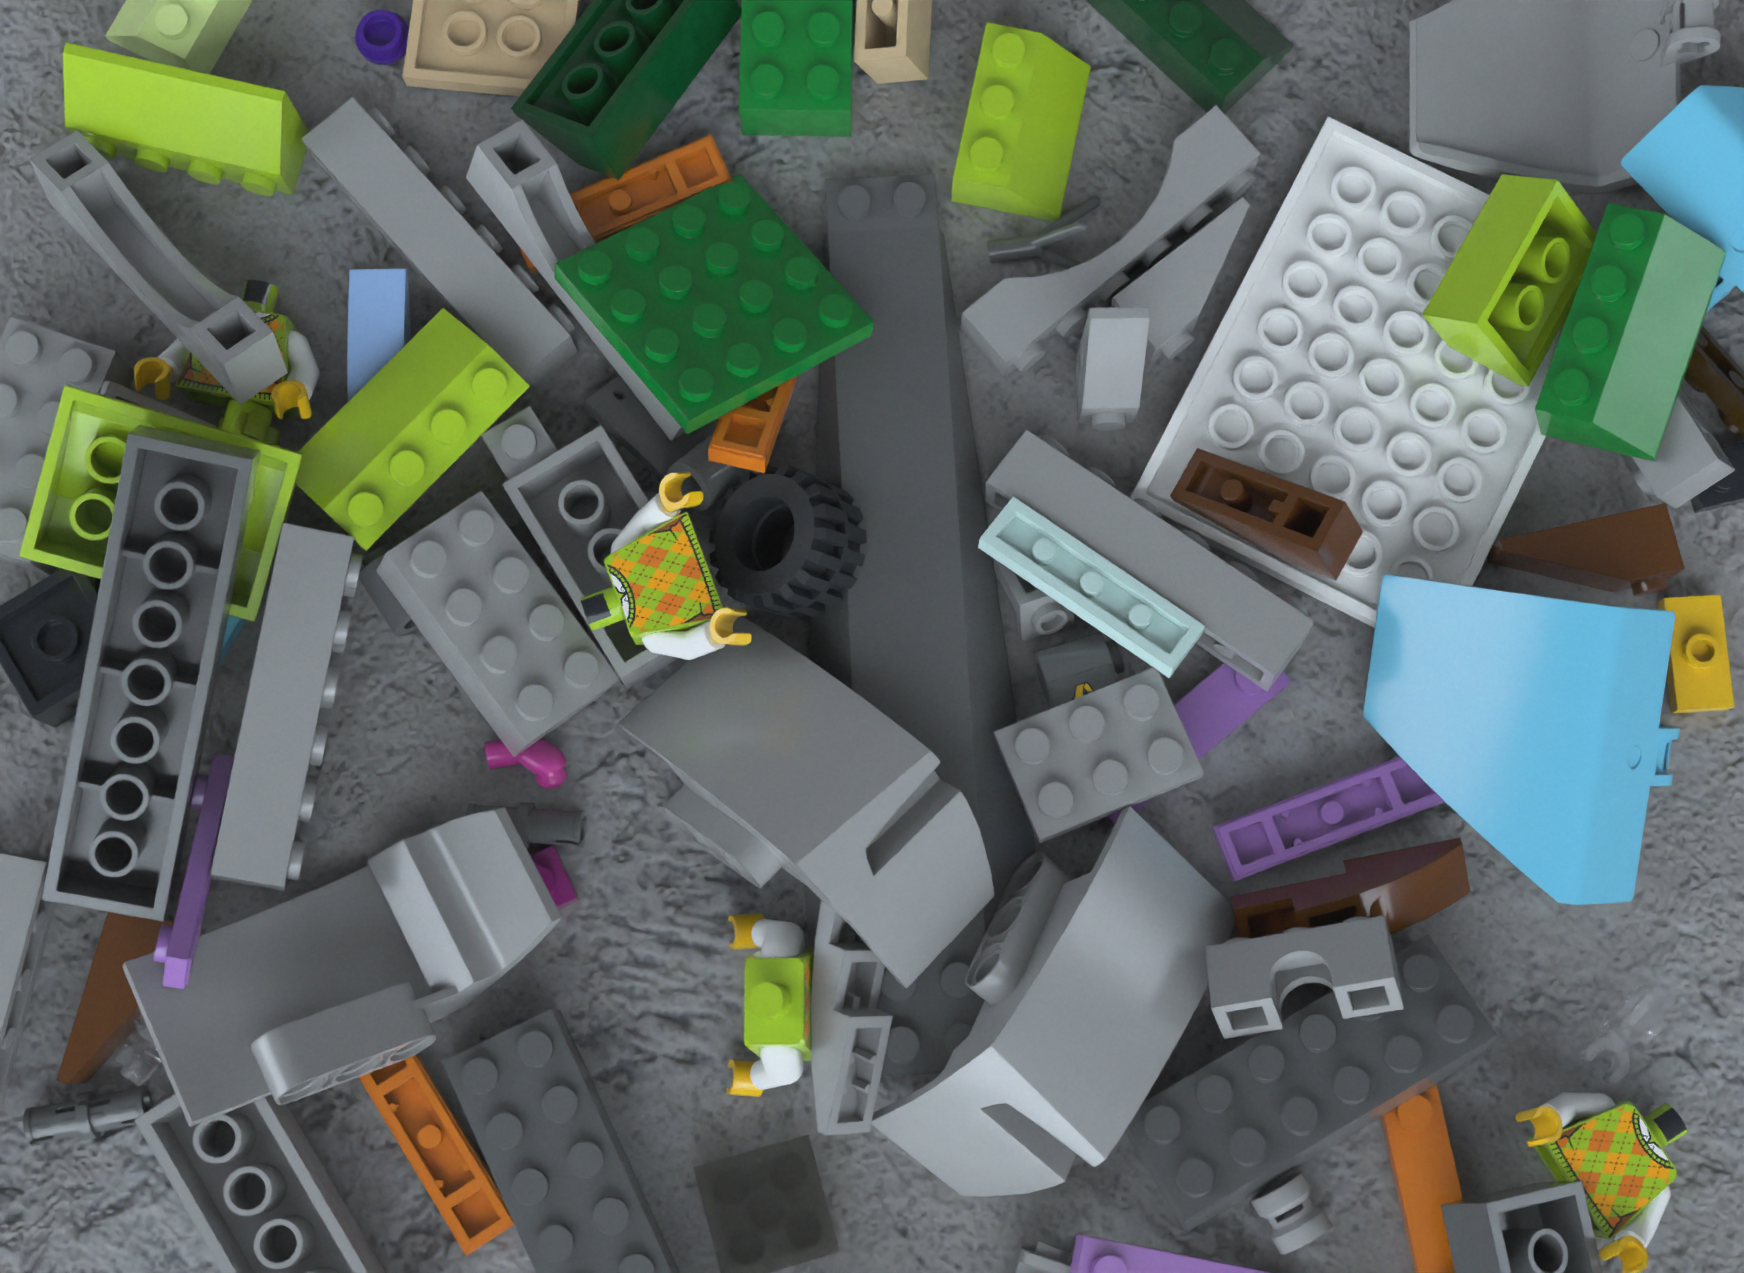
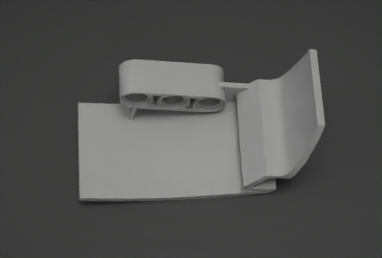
(822, 784)
(1076, 1019)

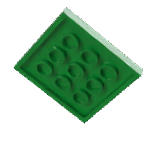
(713, 302)

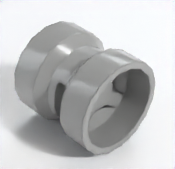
(1298, 1223)

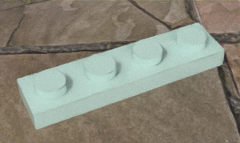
(1091, 586)

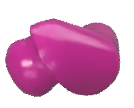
(540, 758)

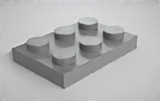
(1098, 754)

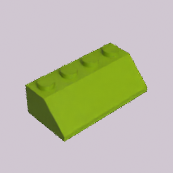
(183, 120)
(406, 427)

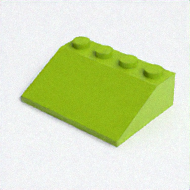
(81, 483)

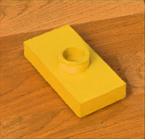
(1698, 655)

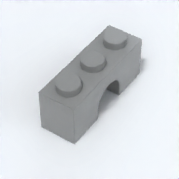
(1257, 973)

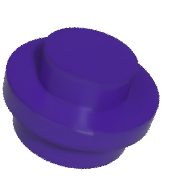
(382, 37)

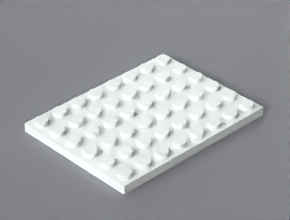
(1348, 385)

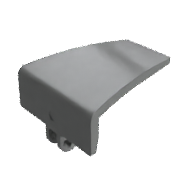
(1549, 83)

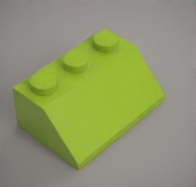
(1020, 124)
(1514, 277)

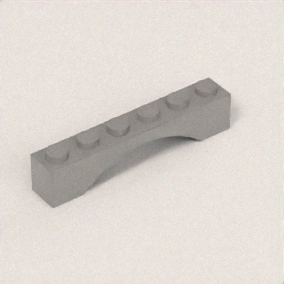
(534, 206)
(1027, 312)
(202, 316)

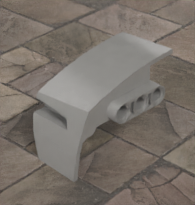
(346, 969)

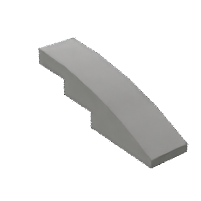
(846, 1027)

